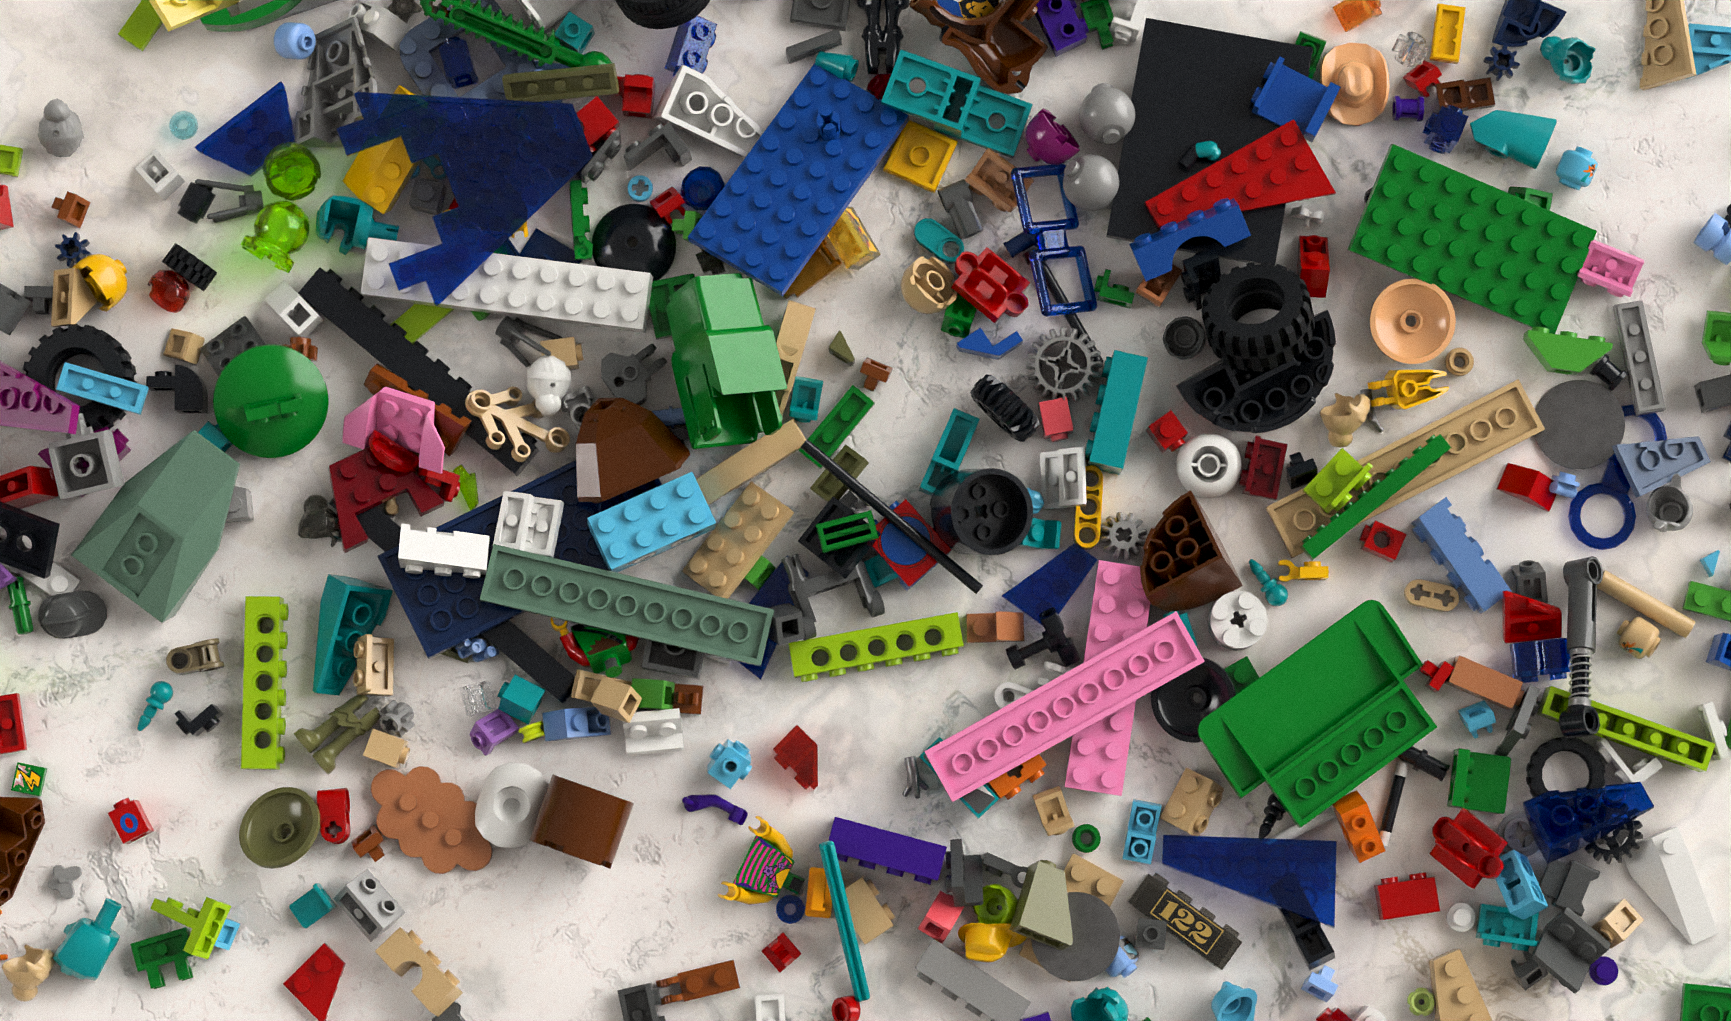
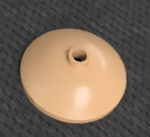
(1432, 327)

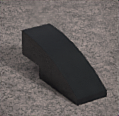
(1309, 939)

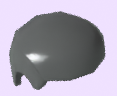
(1184, 338)

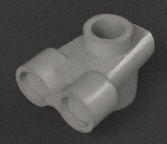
(577, 404)

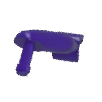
(698, 802)

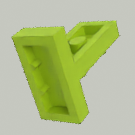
(204, 923)

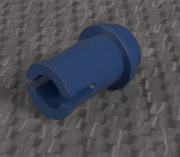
(1020, 243)

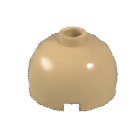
(928, 286)

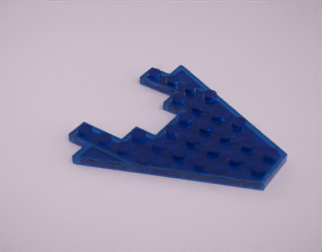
(499, 163)

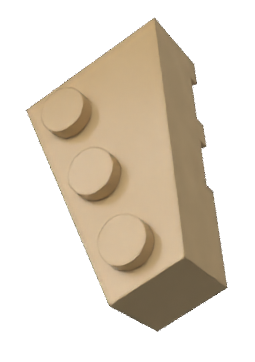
(1455, 989)

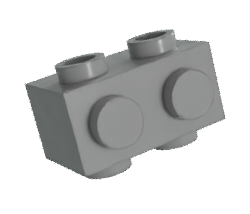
(369, 905)

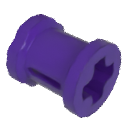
(1408, 108)

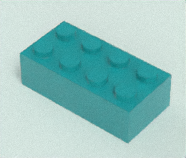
(1117, 411)

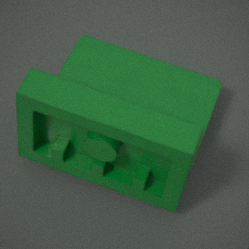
(1479, 781)

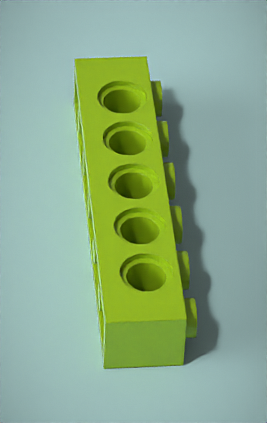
(256, 610)
(946, 625)
(1636, 732)

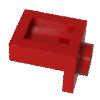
(448, 480)

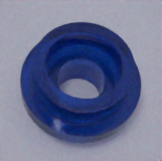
(780, 909)

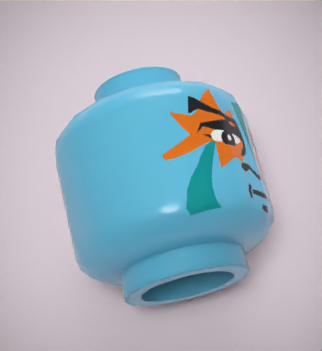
(1576, 168)

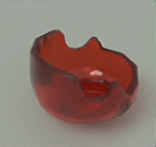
(169, 290)

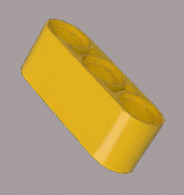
(1093, 521)

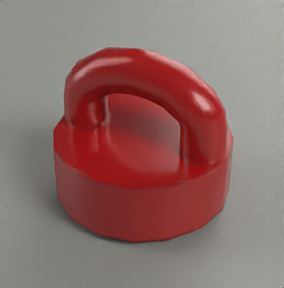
(846, 1009)

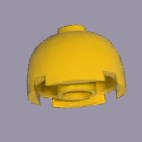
(105, 278)

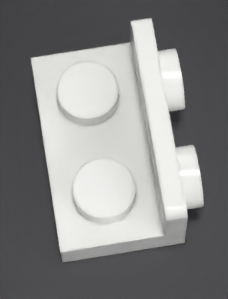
(1128, 29)
(654, 732)

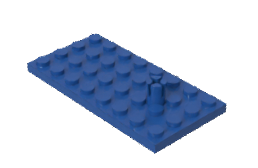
(798, 179)

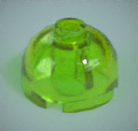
(291, 171)

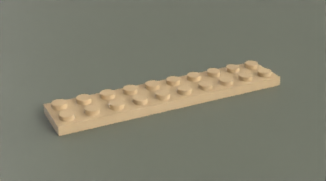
(1472, 432)

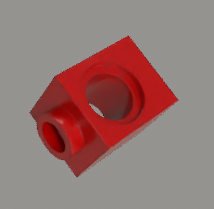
(1394, 537)

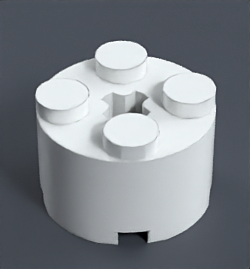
(1243, 605)

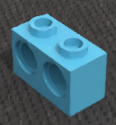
(1520, 886)

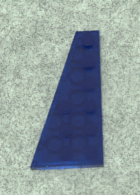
(1273, 871)

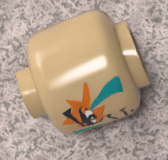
(1638, 637)

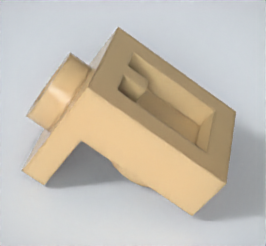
(1618, 923)

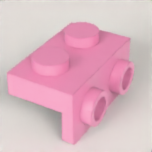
(1610, 269)

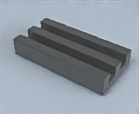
(813, 46)

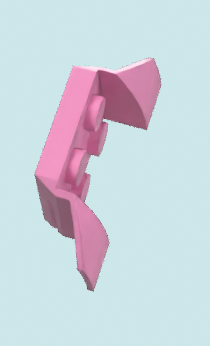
(403, 420)

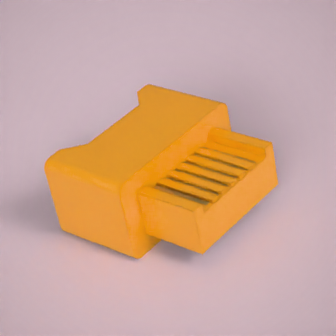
(818, 895)

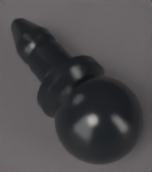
(1273, 812)

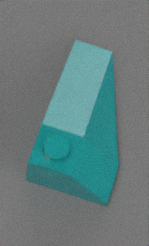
(346, 613)

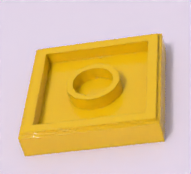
(920, 156)

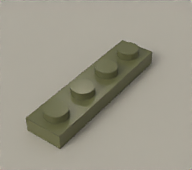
(561, 83)

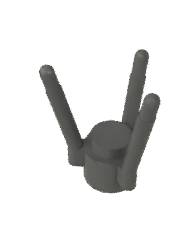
(249, 203)
(512, 331)

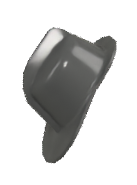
(72, 614)

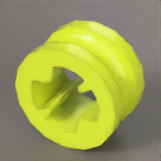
(532, 732)

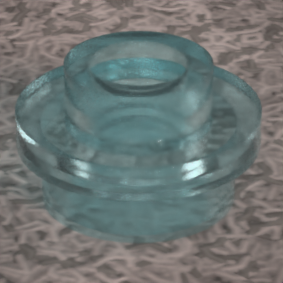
(185, 133)

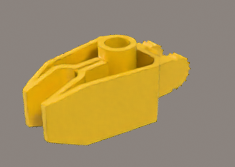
(1407, 388)

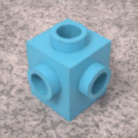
(727, 771)

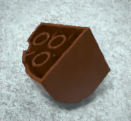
(1185, 559)

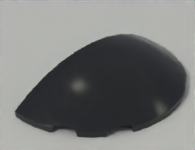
(1267, 397)

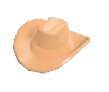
(1362, 79)

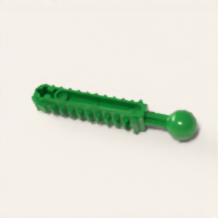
(509, 33)

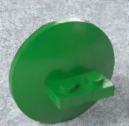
(270, 401)

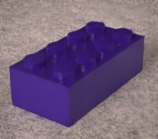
(887, 849)

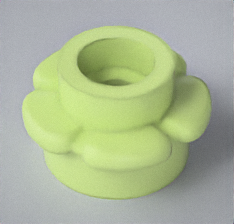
(1415, 1007)

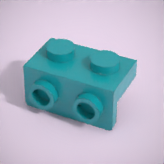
(1498, 926)

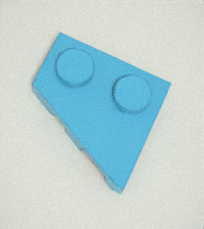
(1710, 46)

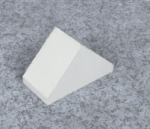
(160, 174)

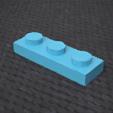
(102, 388)

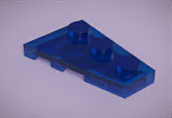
(1052, 583)

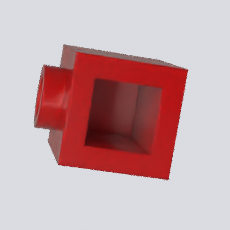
(1167, 432)

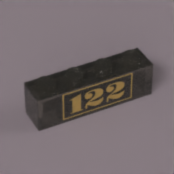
(1184, 921)

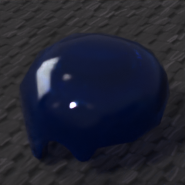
(701, 187)

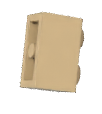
(867, 914)

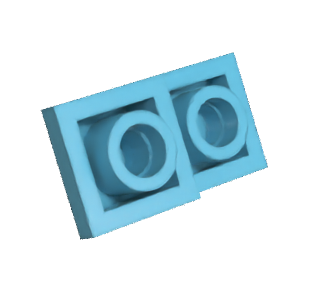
(1141, 831)

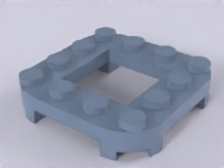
(428, 77)

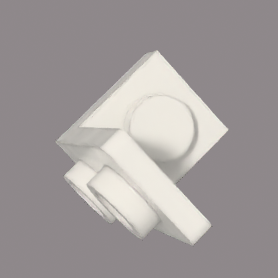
(1642, 769)

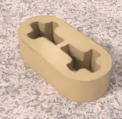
(1430, 602)

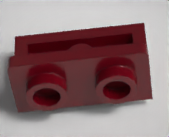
(1263, 469)

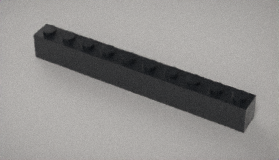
(403, 358)

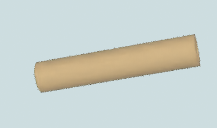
(1646, 604)

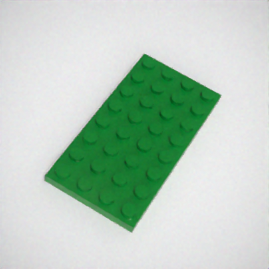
(1471, 239)

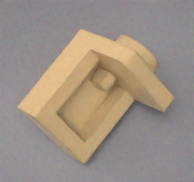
(1053, 811)

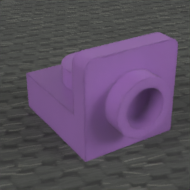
(492, 730)

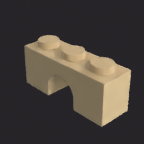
(437, 988)

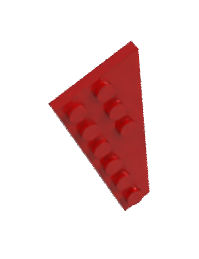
(1258, 176)

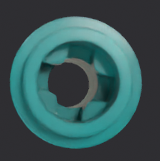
(838, 64)

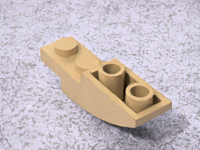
(791, 344)

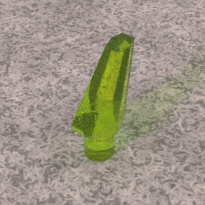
(468, 486)

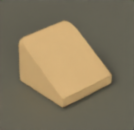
(184, 346)

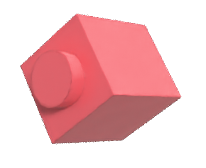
(1055, 419)
(940, 917)

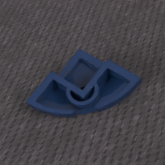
(1525, 21)

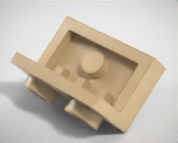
(374, 666)
(1192, 802)

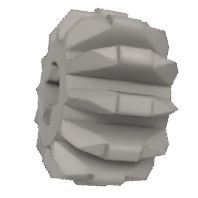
(1123, 546)

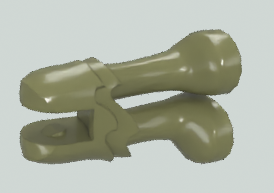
(344, 717)

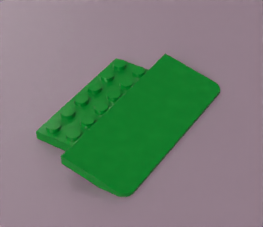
(1322, 716)

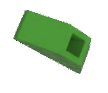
(1565, 351)

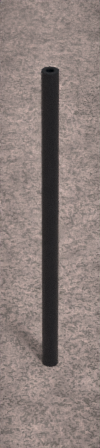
(891, 516)

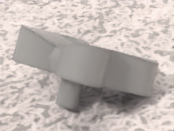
(64, 879)

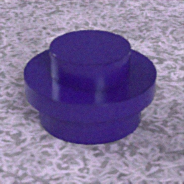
(1603, 971)

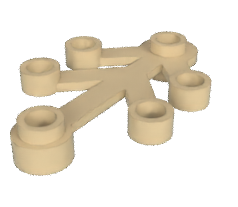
(513, 422)

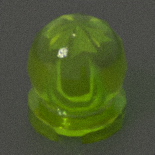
(279, 232)

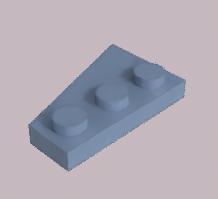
(1655, 462)

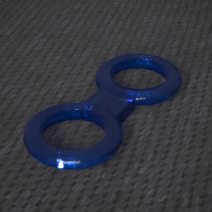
(1615, 485)

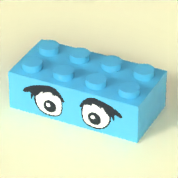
(651, 523)

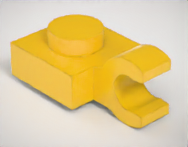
(1311, 571)

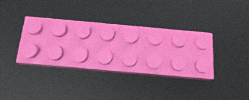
(1117, 612)

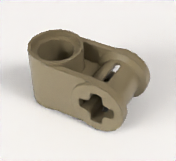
(197, 657)

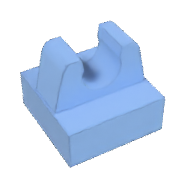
(1320, 984)

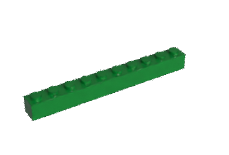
(1381, 492)

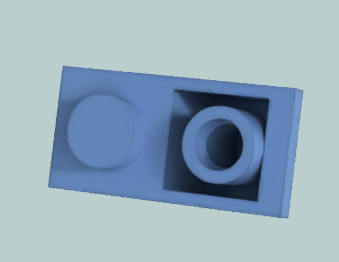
(575, 724)

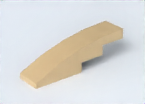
(750, 462)

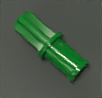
(20, 607)

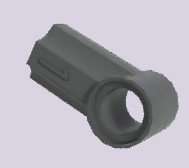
(958, 203)

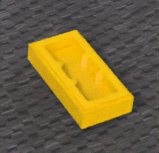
(1447, 33)

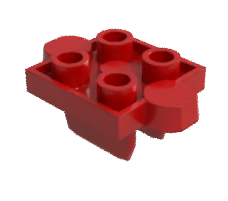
(990, 284)
(1468, 848)

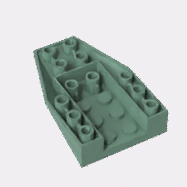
(163, 526)

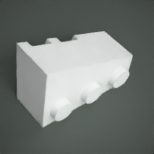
(443, 552)

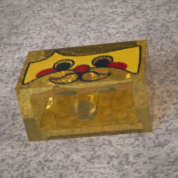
(852, 240)

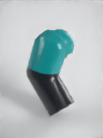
(1199, 150)

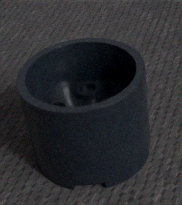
(1002, 508)

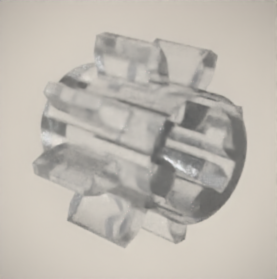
(1410, 49)

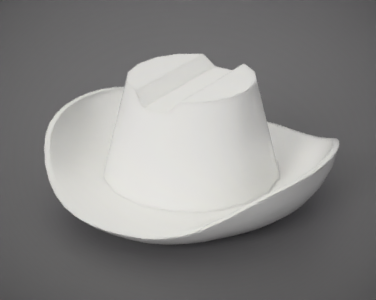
(1208, 465)

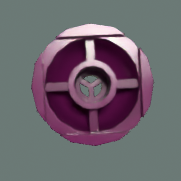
(1049, 140)

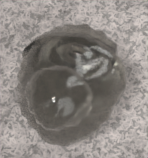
(319, 520)

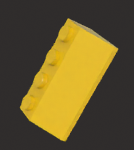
(381, 172)

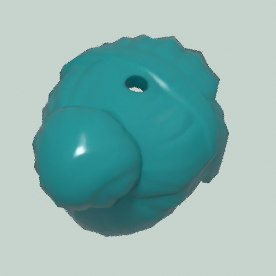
(1576, 53)

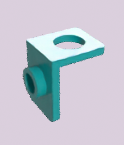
(312, 906)

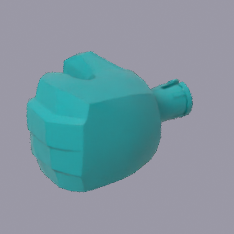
(356, 221)
(88, 943)

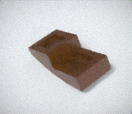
(1466, 94)

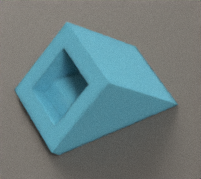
(1709, 562)

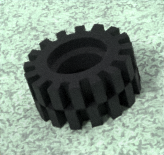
(189, 267)

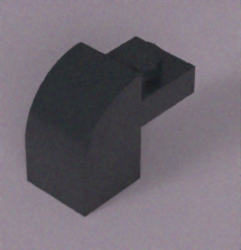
(189, 389)

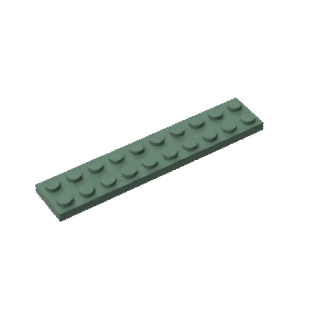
(627, 605)

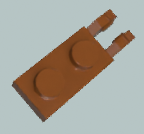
(702, 982)

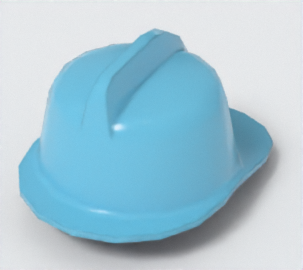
(1234, 1003)

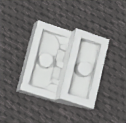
(1063, 478)
(529, 523)

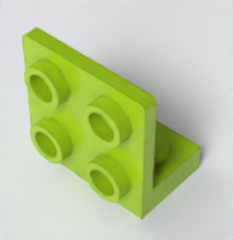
(1334, 482)

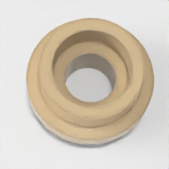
(1463, 354)

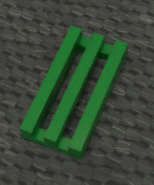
(870, 525)

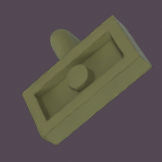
(829, 486)

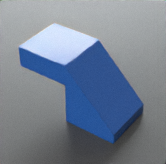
(979, 344)

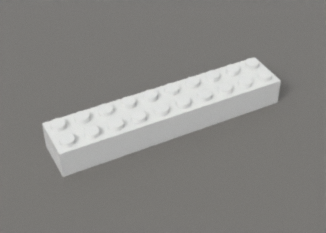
(523, 288)

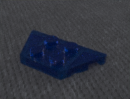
(252, 133)

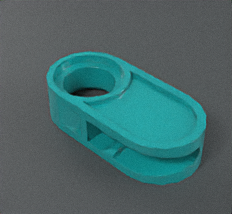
(934, 236)

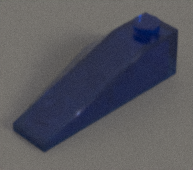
(1574, 819)

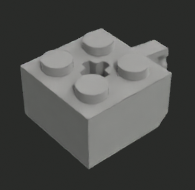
(97, 449)

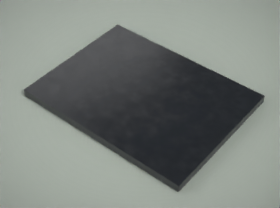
(1189, 91)

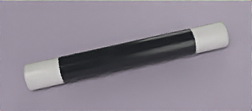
(1393, 802)

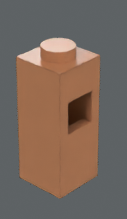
(1485, 683)

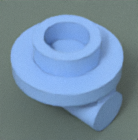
(1564, 485)

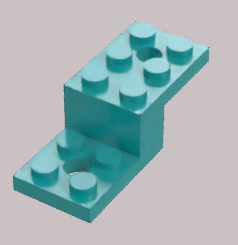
(956, 103)

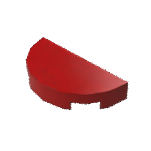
(392, 454)

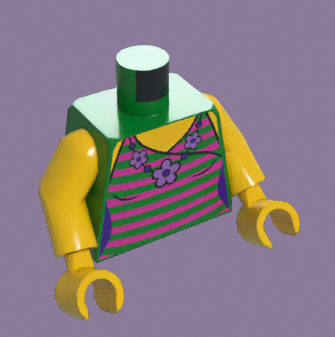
(764, 869)

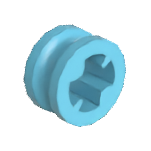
(634, 182)

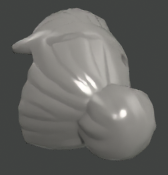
(60, 118)

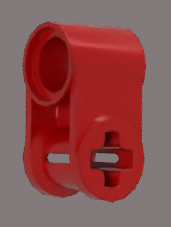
(334, 808)

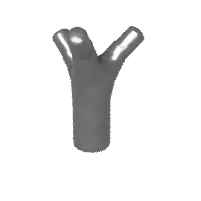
(1371, 414)
(913, 778)

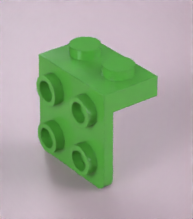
(1717, 337)

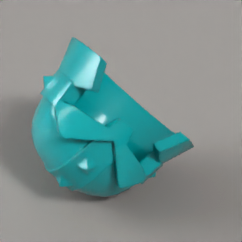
(1100, 1006)

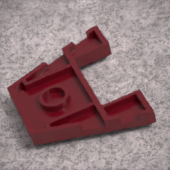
(364, 483)

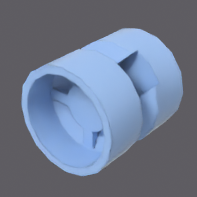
(1716, 237)

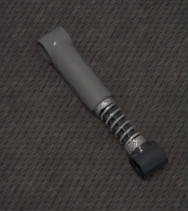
(1582, 581)

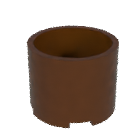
(581, 821)

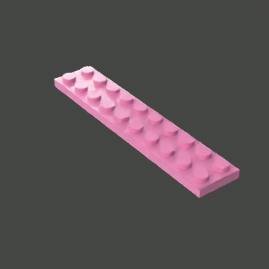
(1064, 706)

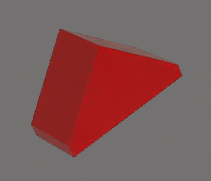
(1527, 486)

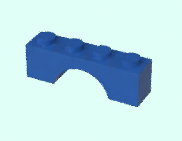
(1156, 251)

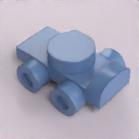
(477, 648)

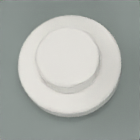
(1460, 917)

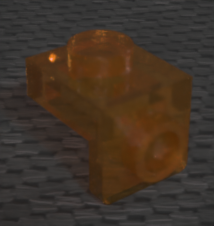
(1356, 12)

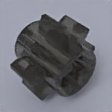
(710, 263)

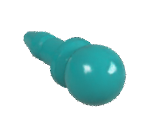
(1275, 593)
(160, 693)

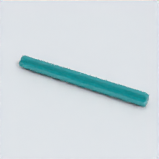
(844, 921)

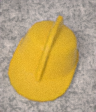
(988, 941)

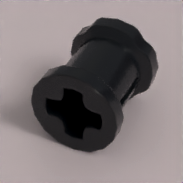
(1608, 372)

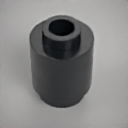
(195, 202)

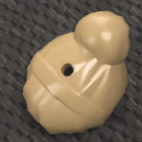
(1345, 418)
(28, 971)

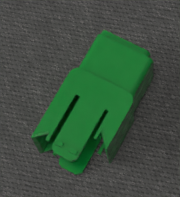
(724, 361)

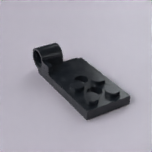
(39, 530)

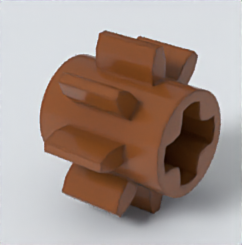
(304, 346)

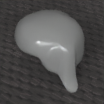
(1669, 507)

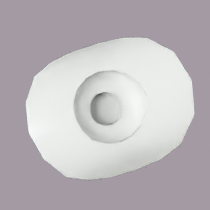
(510, 804)

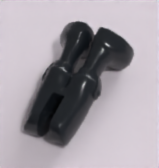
(878, 40)

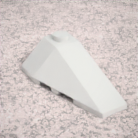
(704, 111)
(1670, 880)

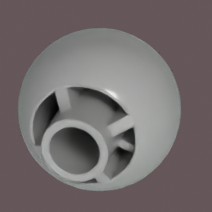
(1106, 114)
(1091, 182)

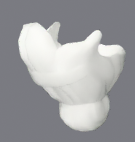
(540, 376)

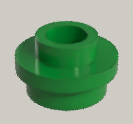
(1095, 838)

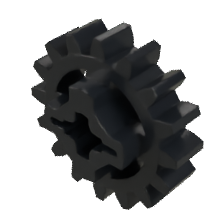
(1615, 843)

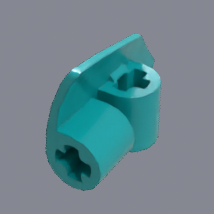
(1514, 135)

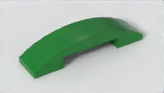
(224, 22)

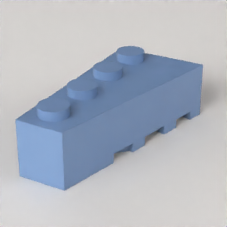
(1460, 556)

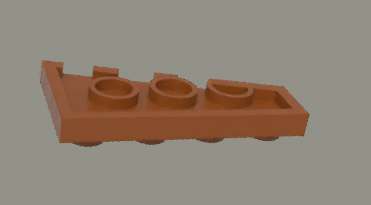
(448, 426)

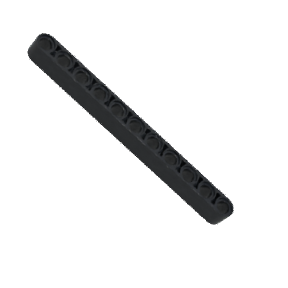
(505, 637)

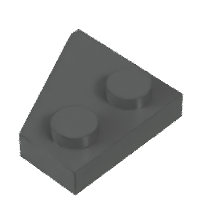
(1518, 725)

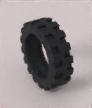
(1555, 745)

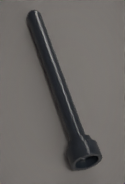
(1060, 298)

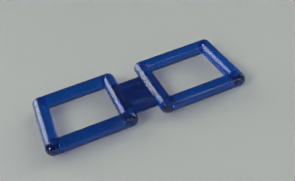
(1053, 242)

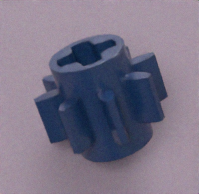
(1500, 55)
(71, 243)

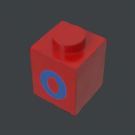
(130, 820)

